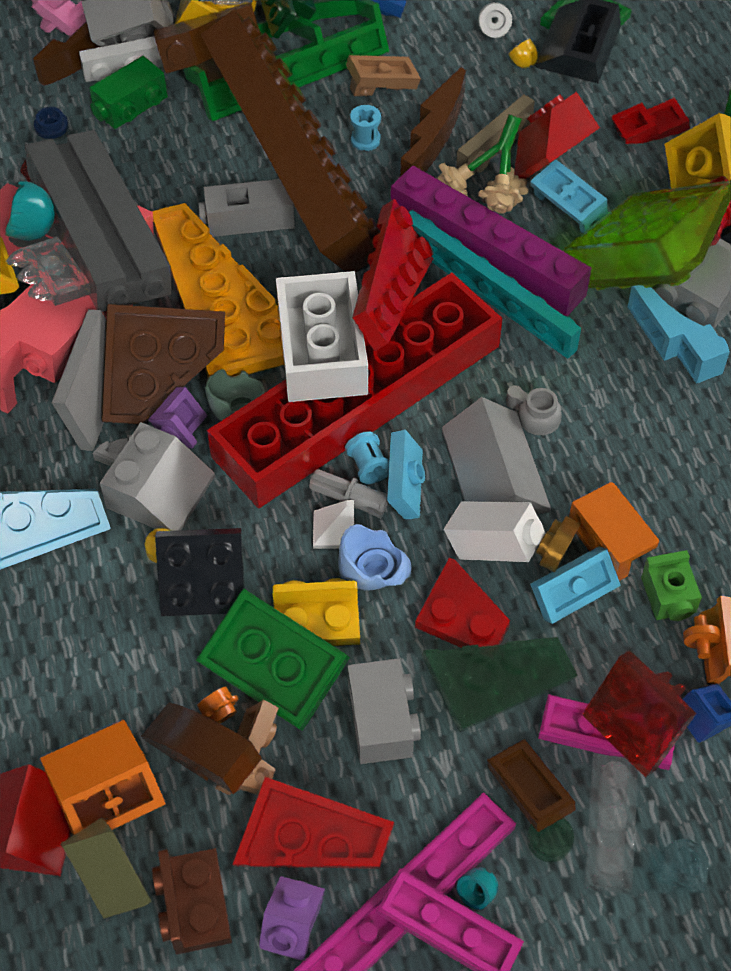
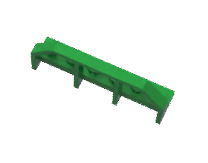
(309, 61)

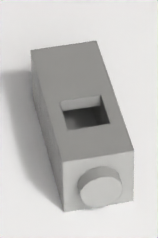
(247, 208)

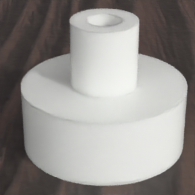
(500, 25)

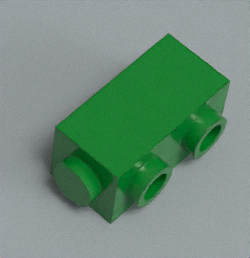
(128, 92)

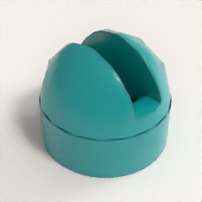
(469, 883)

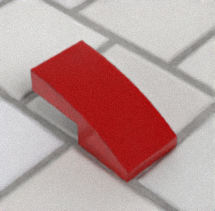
(645, 125)

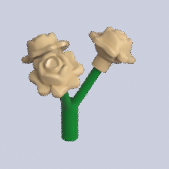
(507, 188)

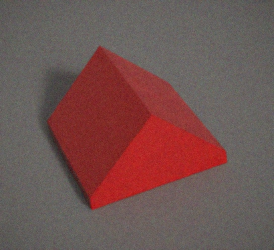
(31, 823)

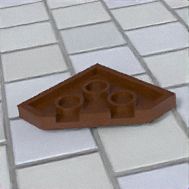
(153, 354)

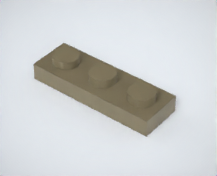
(491, 133)

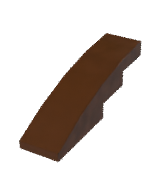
(436, 123)

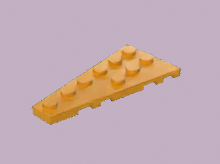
(214, 281)

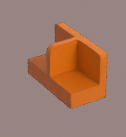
(613, 524)

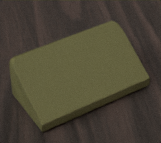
(105, 870)

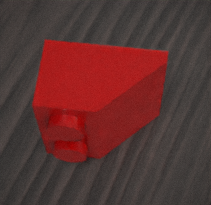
(552, 133)

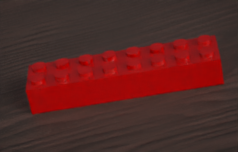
(281, 442)

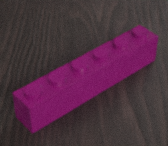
(508, 247)

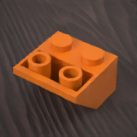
(102, 779)

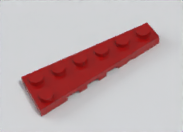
(393, 275)

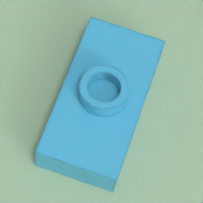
(405, 475)
(575, 584)

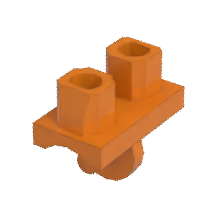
(713, 640)

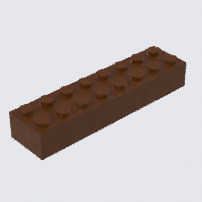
(292, 141)

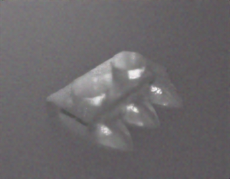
(50, 271)

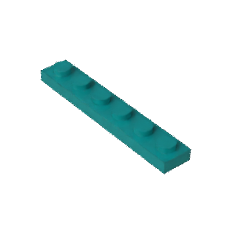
(499, 289)

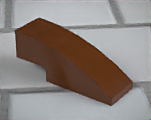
(203, 746)

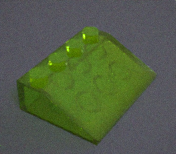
(653, 236)

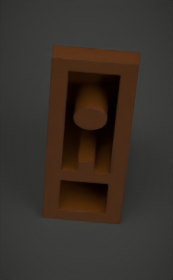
(182, 43)

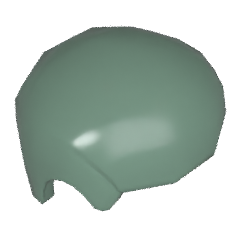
(229, 393)

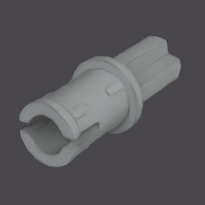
(365, 498)

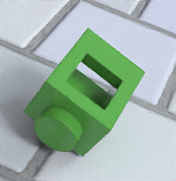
(671, 586)

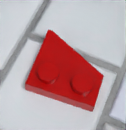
(461, 611)

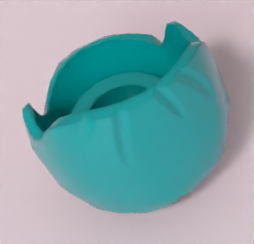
(30, 213)

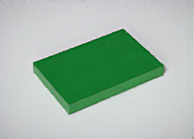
(273, 659)

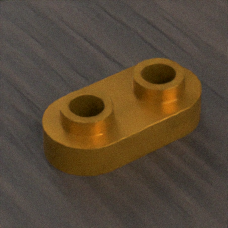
(557, 542)

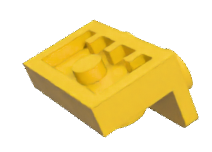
(322, 607)

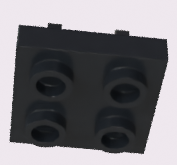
(199, 570)

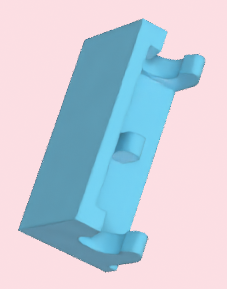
(570, 194)

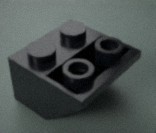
(581, 39)

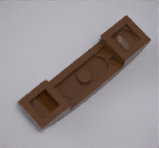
(62, 59)

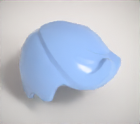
(371, 559)

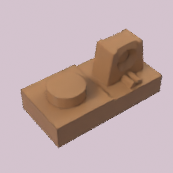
(381, 71)
(259, 729)

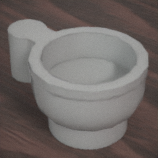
(538, 410)

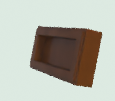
(531, 785)

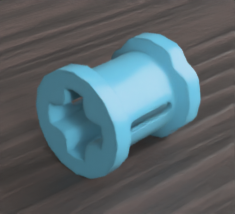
(365, 123)
(368, 457)

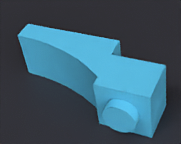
(675, 335)

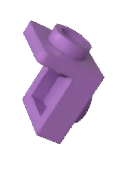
(179, 416)
(290, 918)

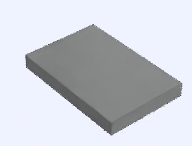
(82, 383)

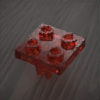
(639, 712)

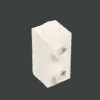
(495, 531)

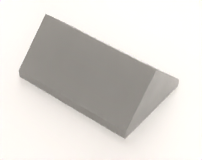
(493, 456)

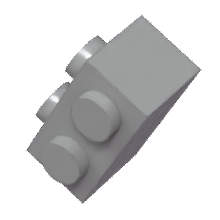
(381, 711)

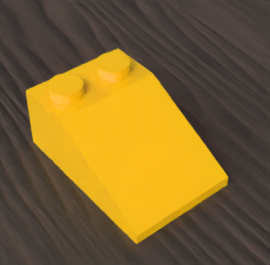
(700, 153)

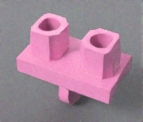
(60, 15)

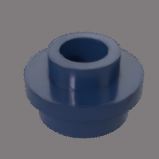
(50, 123)

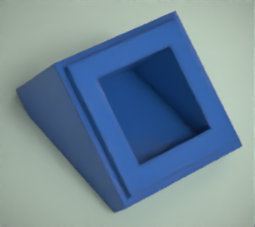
(712, 711)

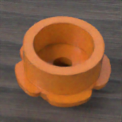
(218, 705)

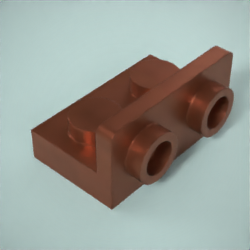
(193, 899)

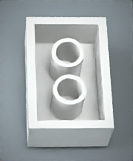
(319, 337)

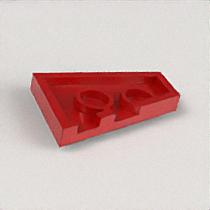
(310, 832)

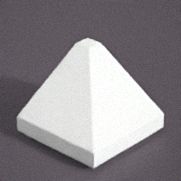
(331, 524)

